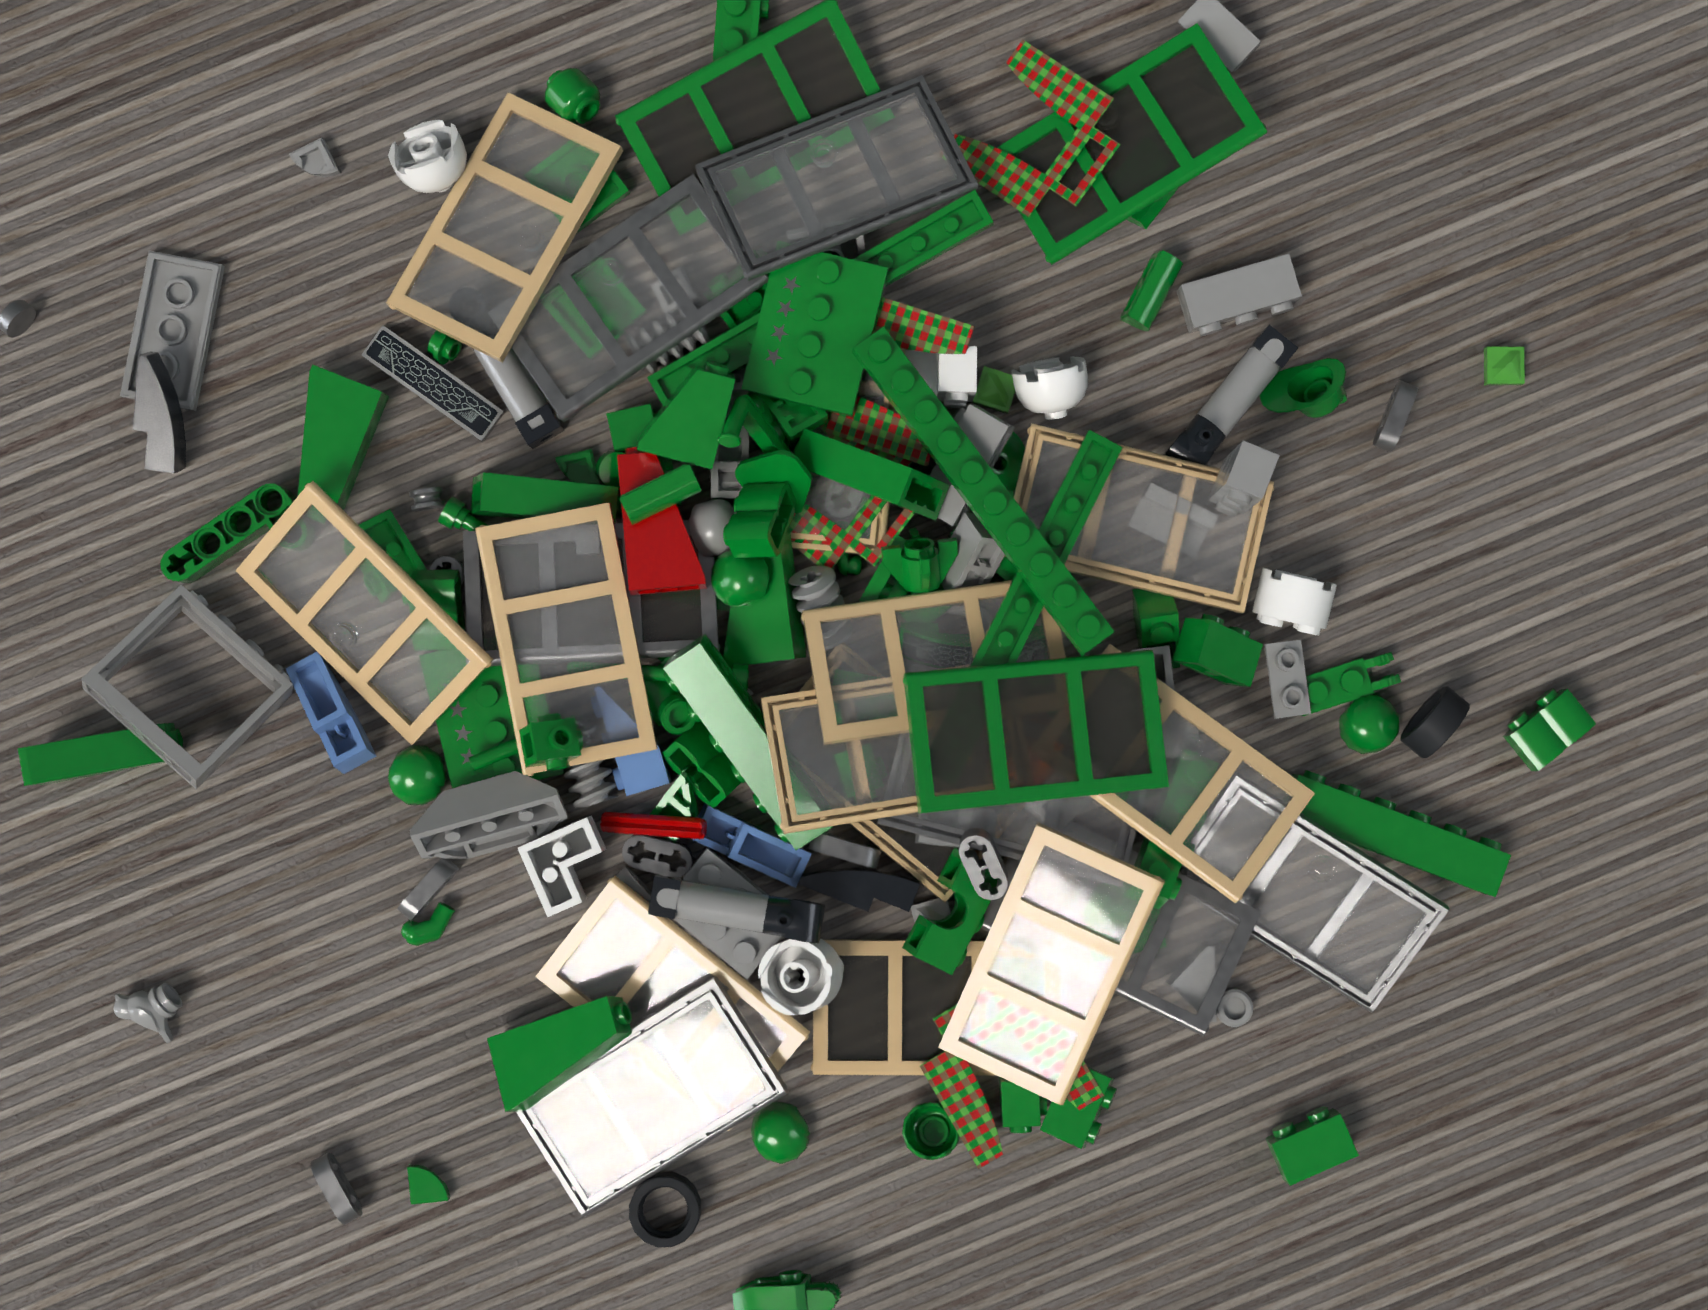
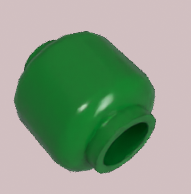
(572, 95)

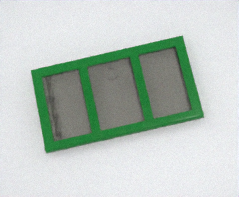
(749, 94)
(1174, 121)
(1035, 730)

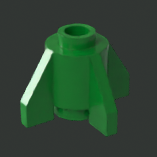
(920, 564)

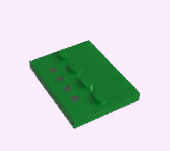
(809, 328)
(477, 723)

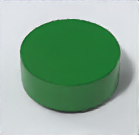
(608, 469)
(674, 715)

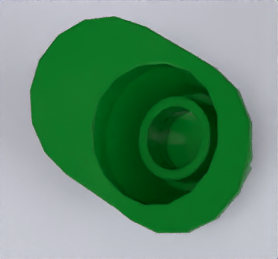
(1310, 388)

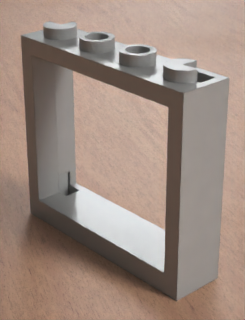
(223, 632)

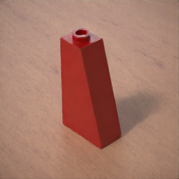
(658, 547)

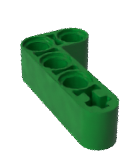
(226, 529)

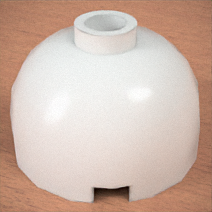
(429, 157)
(1051, 386)

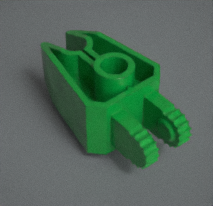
(786, 1292)

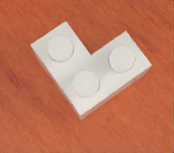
(948, 375)
(552, 861)

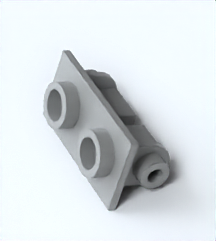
(1287, 679)

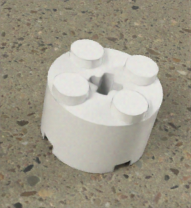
(1293, 600)
(780, 980)

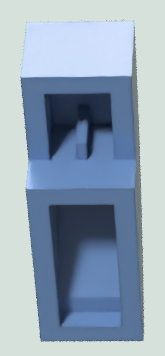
(330, 713)
(752, 846)

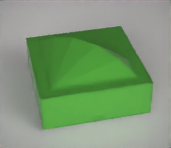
(1504, 366)
(995, 390)

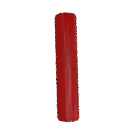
(653, 825)

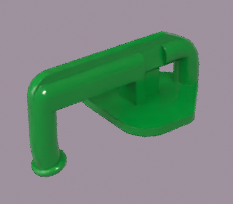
(776, 463)

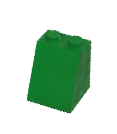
(691, 417)

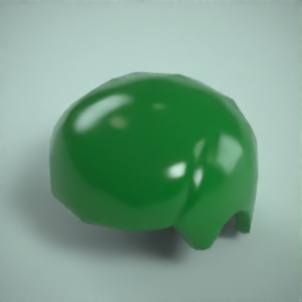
(739, 579)
(1369, 724)
(417, 775)
(929, 1131)
(780, 1132)

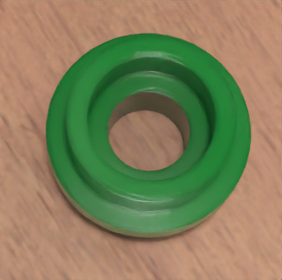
(443, 347)

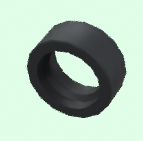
(1435, 722)
(665, 1238)

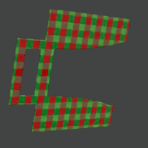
(1071, 99)
(911, 330)
(838, 538)
(967, 1106)

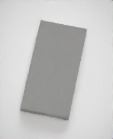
(176, 321)

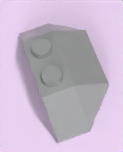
(487, 817)

